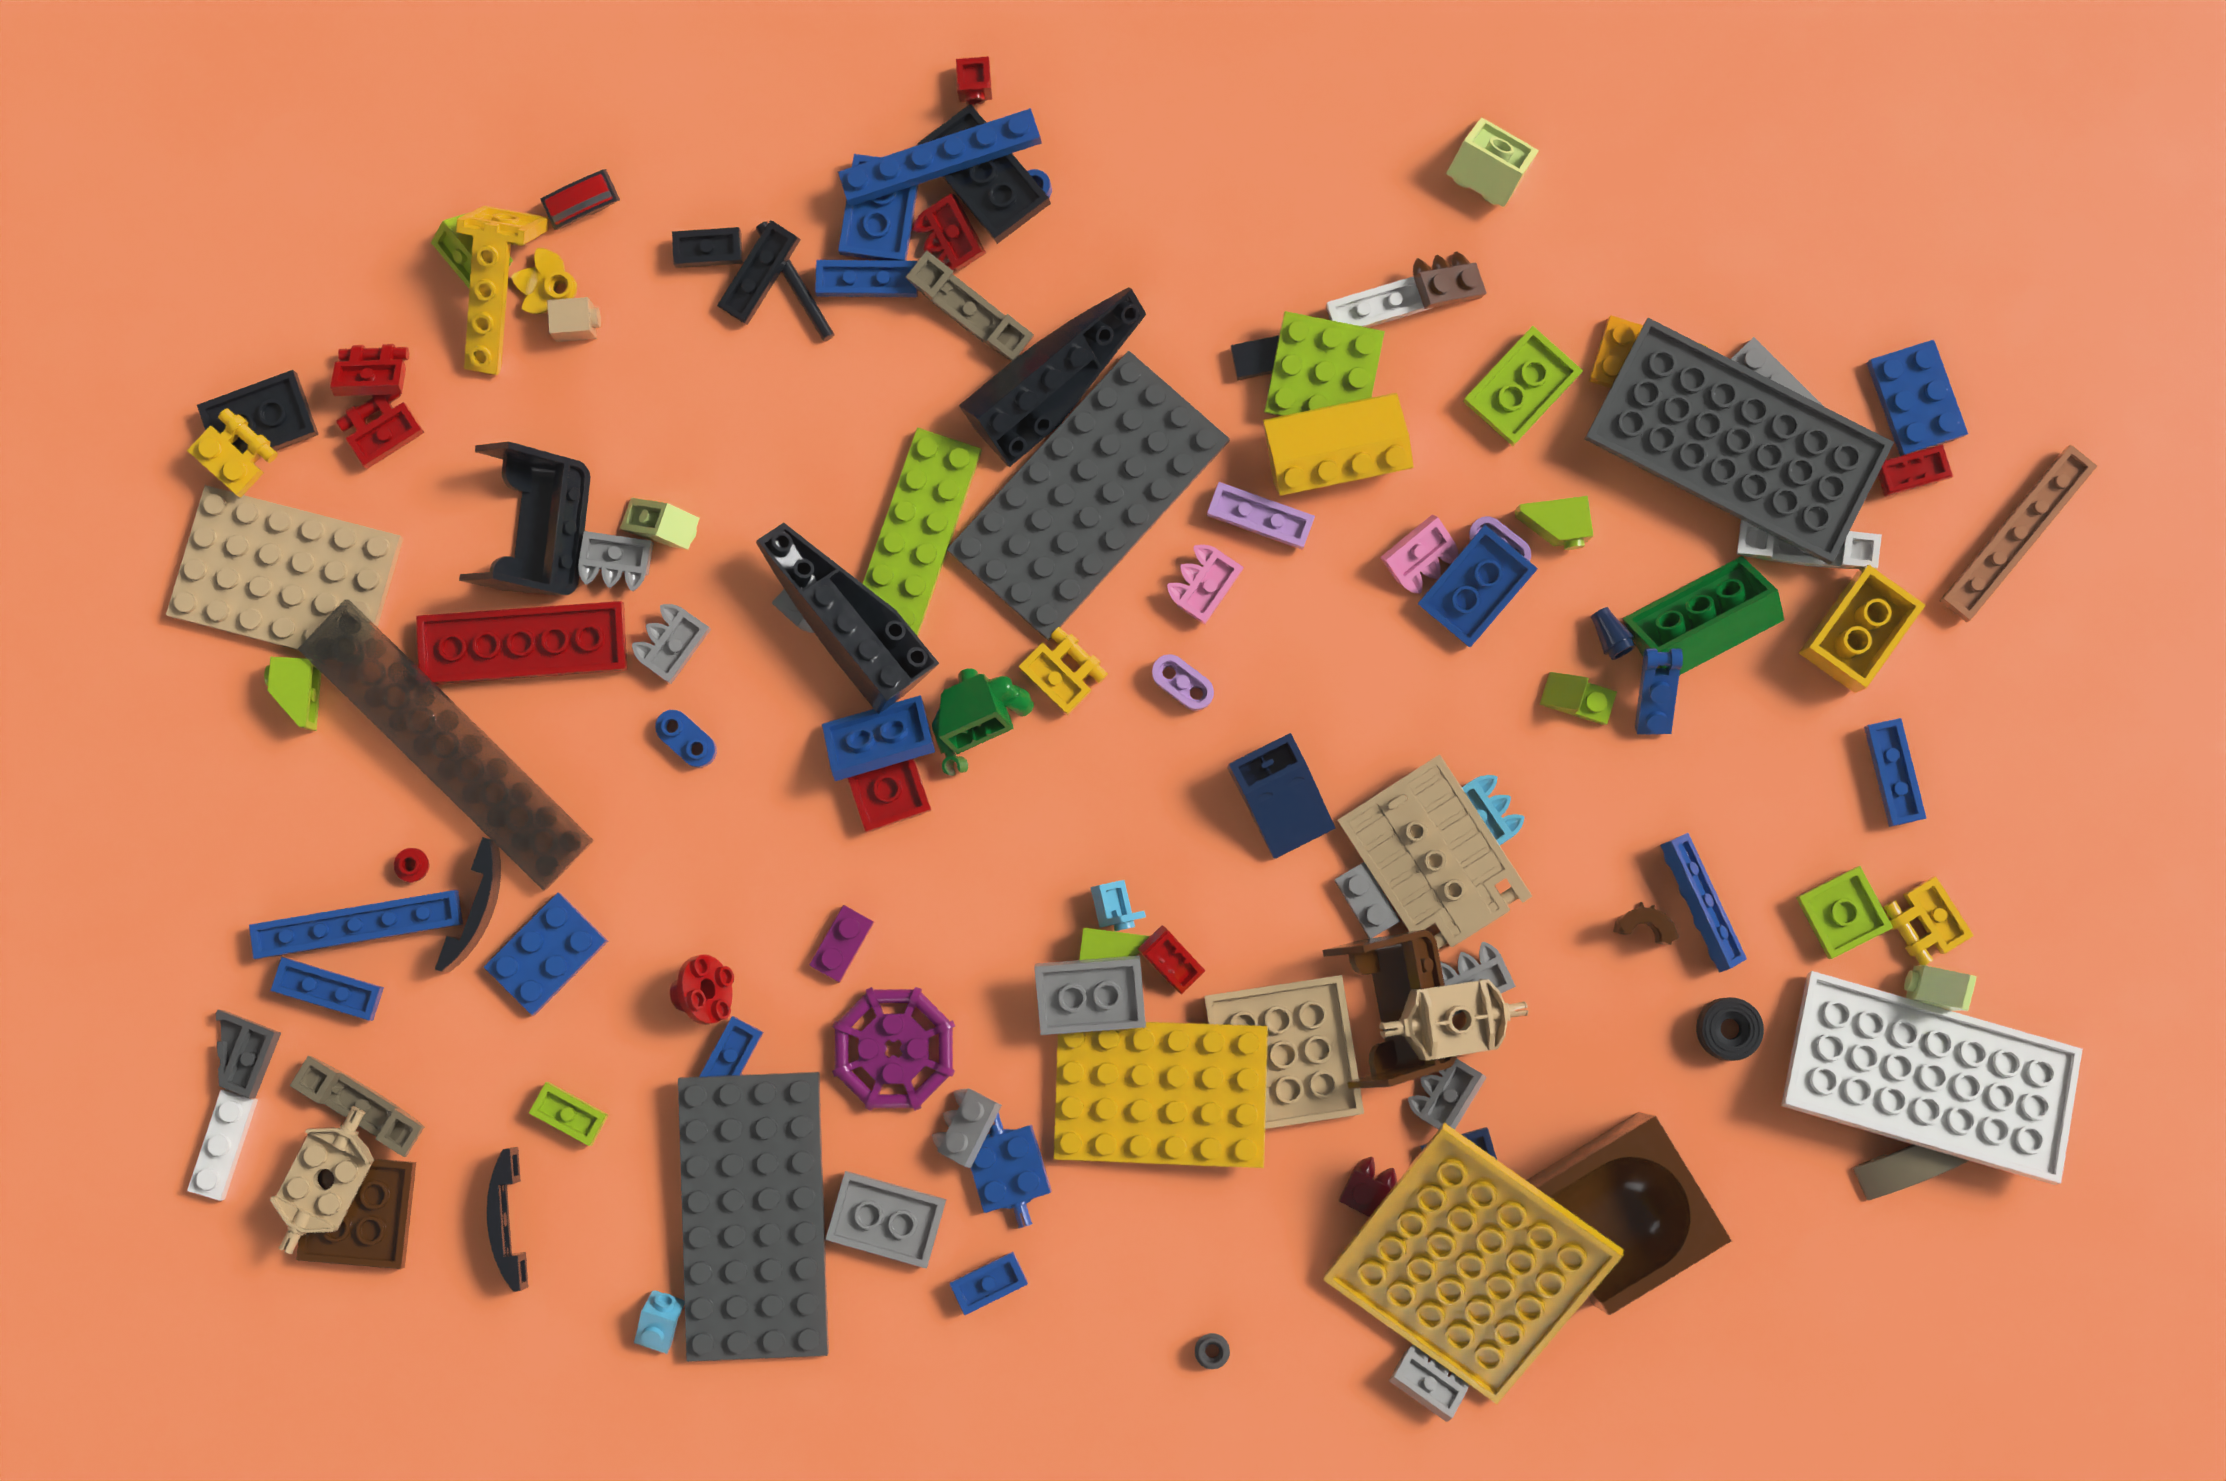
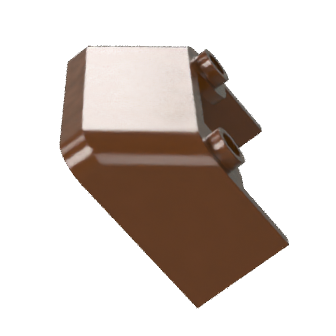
(1397, 966)

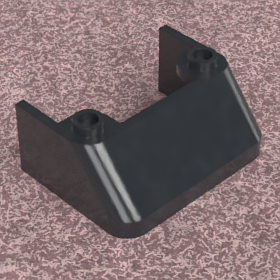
(548, 525)

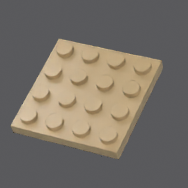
(1306, 1047)

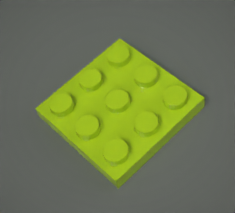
(1321, 364)

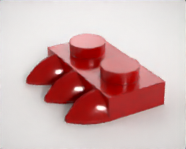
(951, 233)

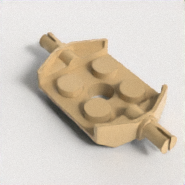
(1429, 1015)
(302, 1200)

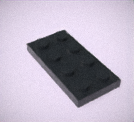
(995, 191)

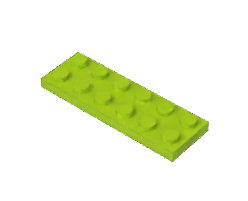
(921, 523)

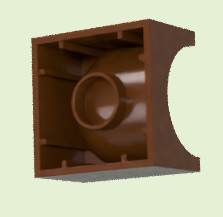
(1641, 1199)

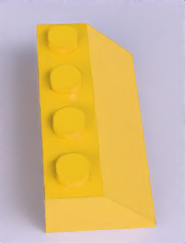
(1338, 444)

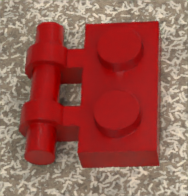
(369, 370)
(383, 435)

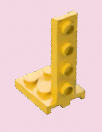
(492, 236)

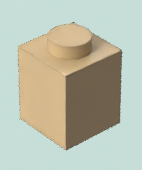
(573, 319)

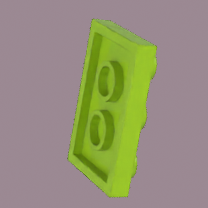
(1522, 386)

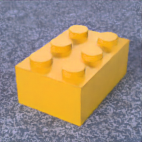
(1862, 629)

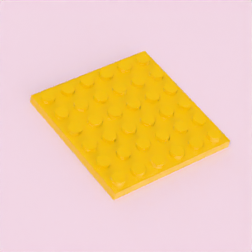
(1472, 1264)

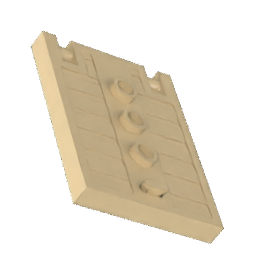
(1434, 854)

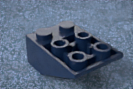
(1281, 795)

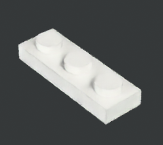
(1377, 304)
(222, 1145)

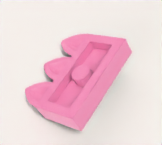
(1419, 553)
(1207, 583)

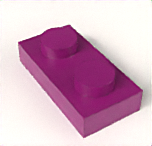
(842, 943)

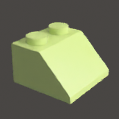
(1491, 162)

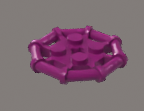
(913, 1048)

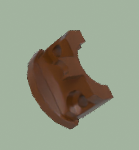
(1659, 922)

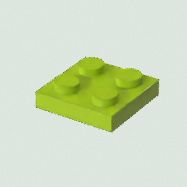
(1844, 912)

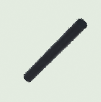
(804, 296)

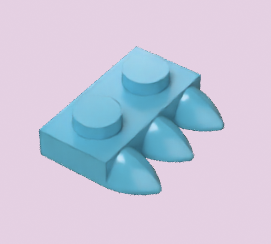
(1493, 808)

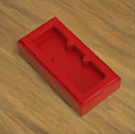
(1914, 470)
(1171, 959)

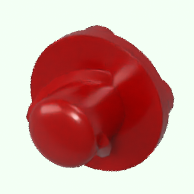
(703, 989)

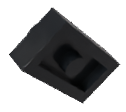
(707, 247)

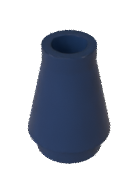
(1613, 635)

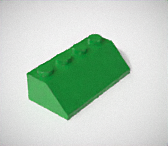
(1708, 614)

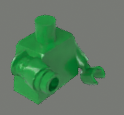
(975, 713)

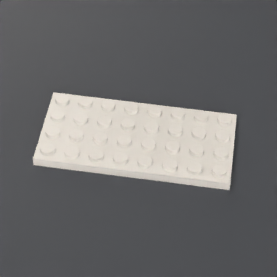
(1933, 1078)

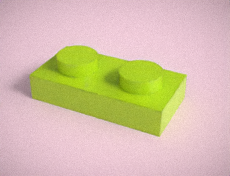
(568, 1113)

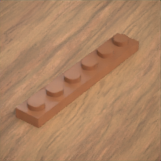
(2018, 533)

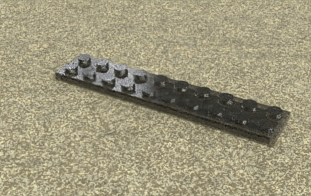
(445, 744)

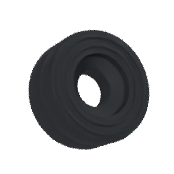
(1750, 1028)

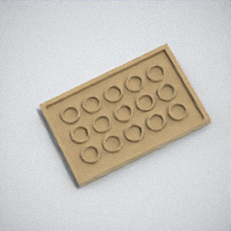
(278, 569)

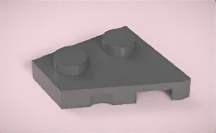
(243, 1053)

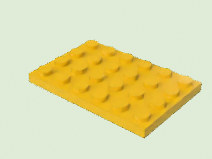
(1163, 1095)

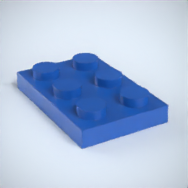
(879, 226)
(1917, 398)
(1477, 586)
(878, 740)
(546, 954)

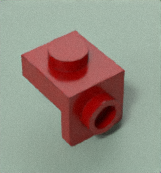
(974, 80)

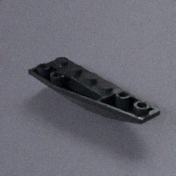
(1050, 377)
(849, 619)

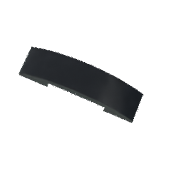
(458, 949)
(511, 1265)

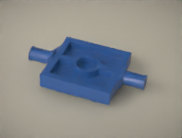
(1010, 1171)

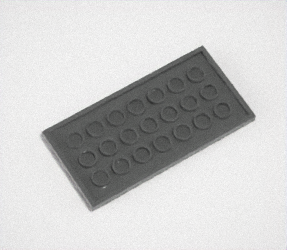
(1739, 441)
(1088, 495)
(753, 1216)

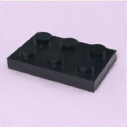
(271, 407)

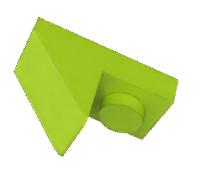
(1578, 697)

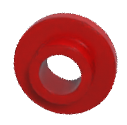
(420, 869)

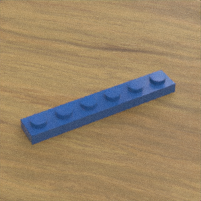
(940, 157)
(355, 924)

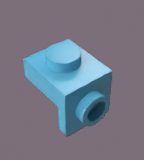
(1113, 906)
(658, 1321)

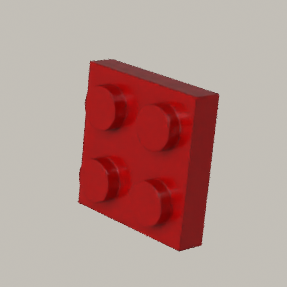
(889, 795)

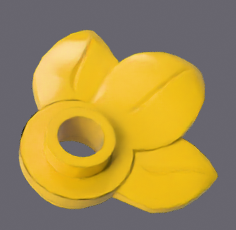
(541, 281)

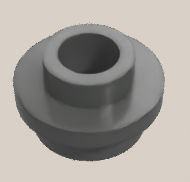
(1216, 1361)

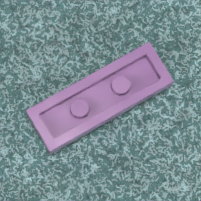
(1260, 515)

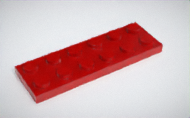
(522, 642)

